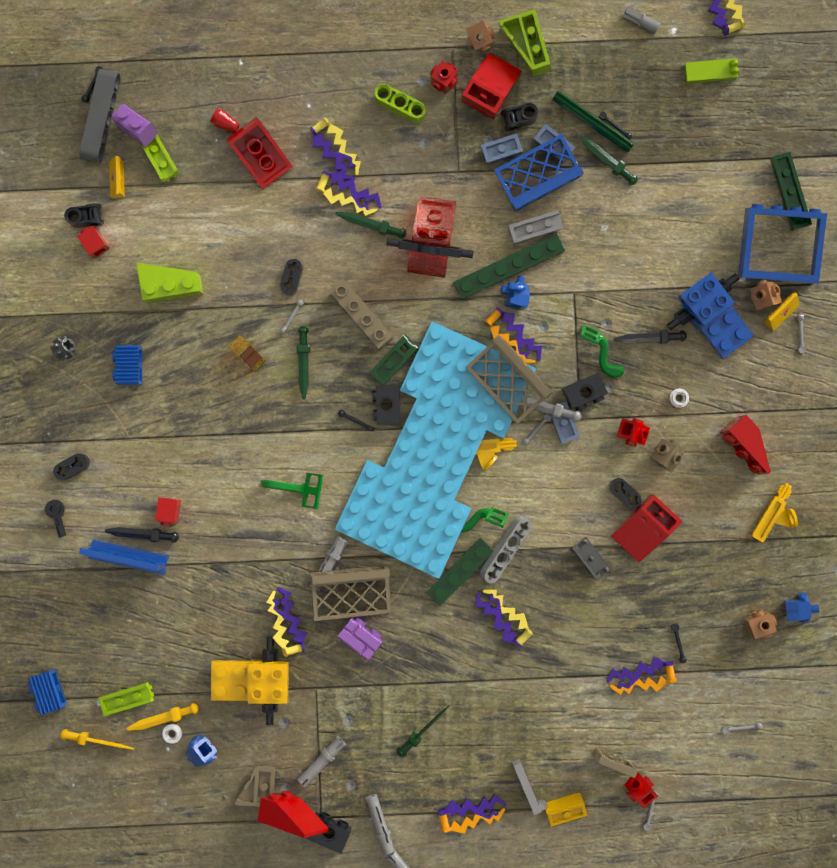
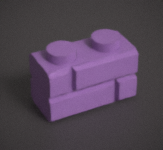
(134, 125)
(360, 638)

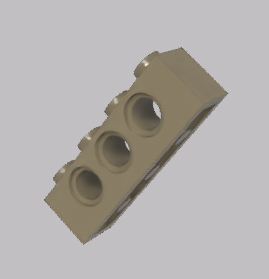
(360, 314)

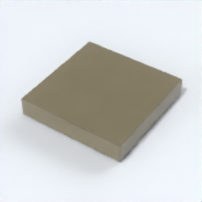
(614, 762)

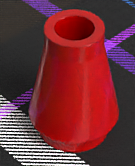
(224, 121)

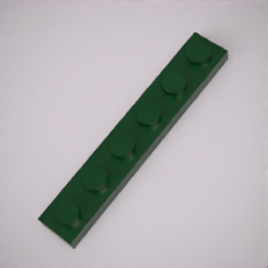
(509, 266)

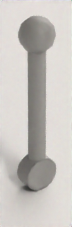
(299, 303)
(800, 317)
(546, 418)
(726, 730)
(646, 825)

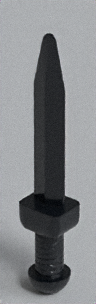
(662, 337)
(154, 535)

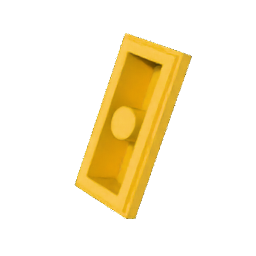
(116, 177)
(782, 311)
(565, 809)

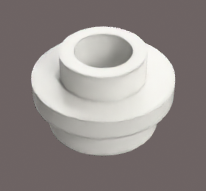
(685, 398)
(168, 738)

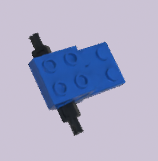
(711, 312)

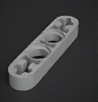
(509, 551)

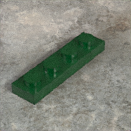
(790, 188)
(459, 572)

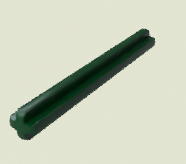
(593, 121)

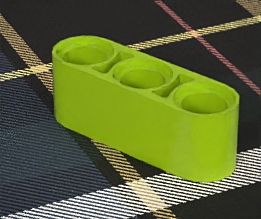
(394, 96)

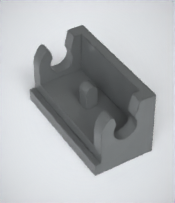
(590, 558)

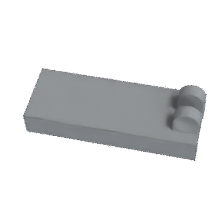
(536, 227)
(537, 806)

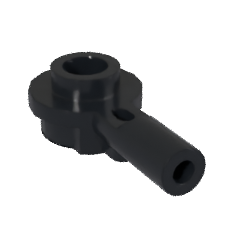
(55, 510)

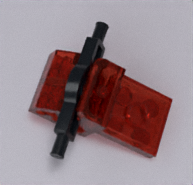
(431, 238)

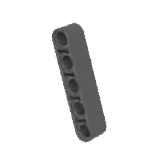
(100, 115)

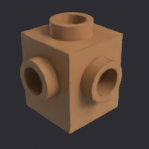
(474, 31)
(765, 294)
(760, 624)

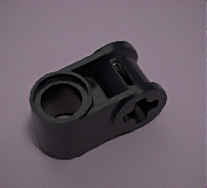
(517, 116)
(88, 215)

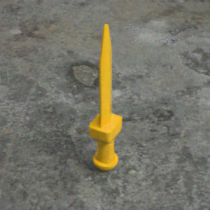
(175, 714)
(82, 739)

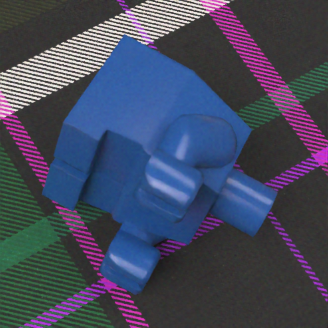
(517, 293)
(800, 609)
(200, 751)

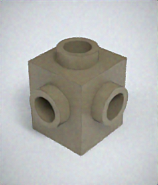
(667, 454)

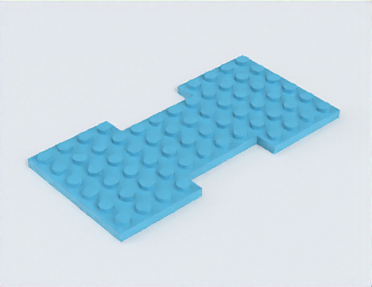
(411, 501)

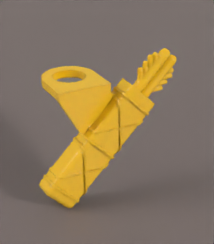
(489, 447)
(776, 514)

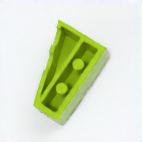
(527, 39)
(167, 283)

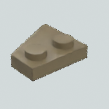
(258, 785)

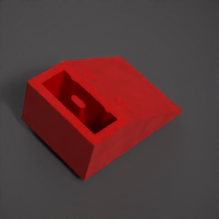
(490, 86)
(748, 443)
(646, 528)

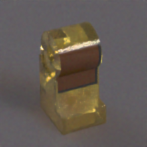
(247, 353)

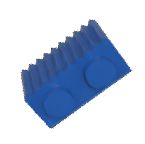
(128, 365)
(47, 692)

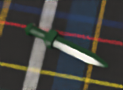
(618, 167)
(383, 227)
(303, 350)
(414, 738)

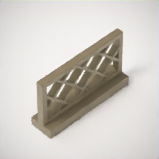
(523, 370)
(350, 576)

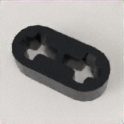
(287, 276)
(69, 463)
(622, 496)

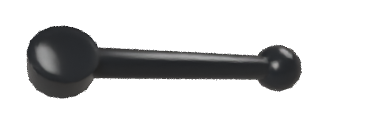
(85, 98)
(603, 116)
(341, 413)
(675, 627)

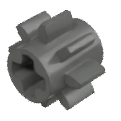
(63, 348)

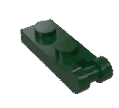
(393, 360)

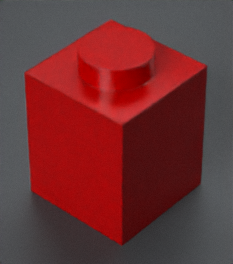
(93, 241)
(167, 511)

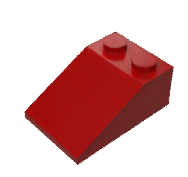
(259, 152)
(290, 815)

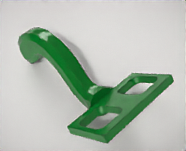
(610, 370)
(303, 489)
(486, 513)

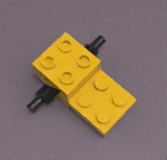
(252, 681)

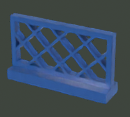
(546, 187)
(126, 556)

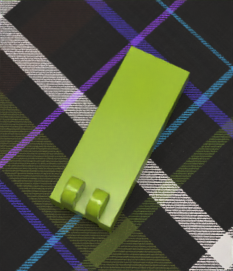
(711, 70)
(161, 160)
(126, 699)

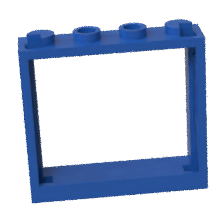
(747, 235)

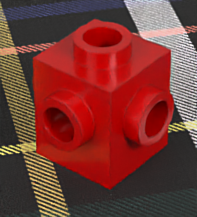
(446, 82)
(633, 432)
(640, 790)

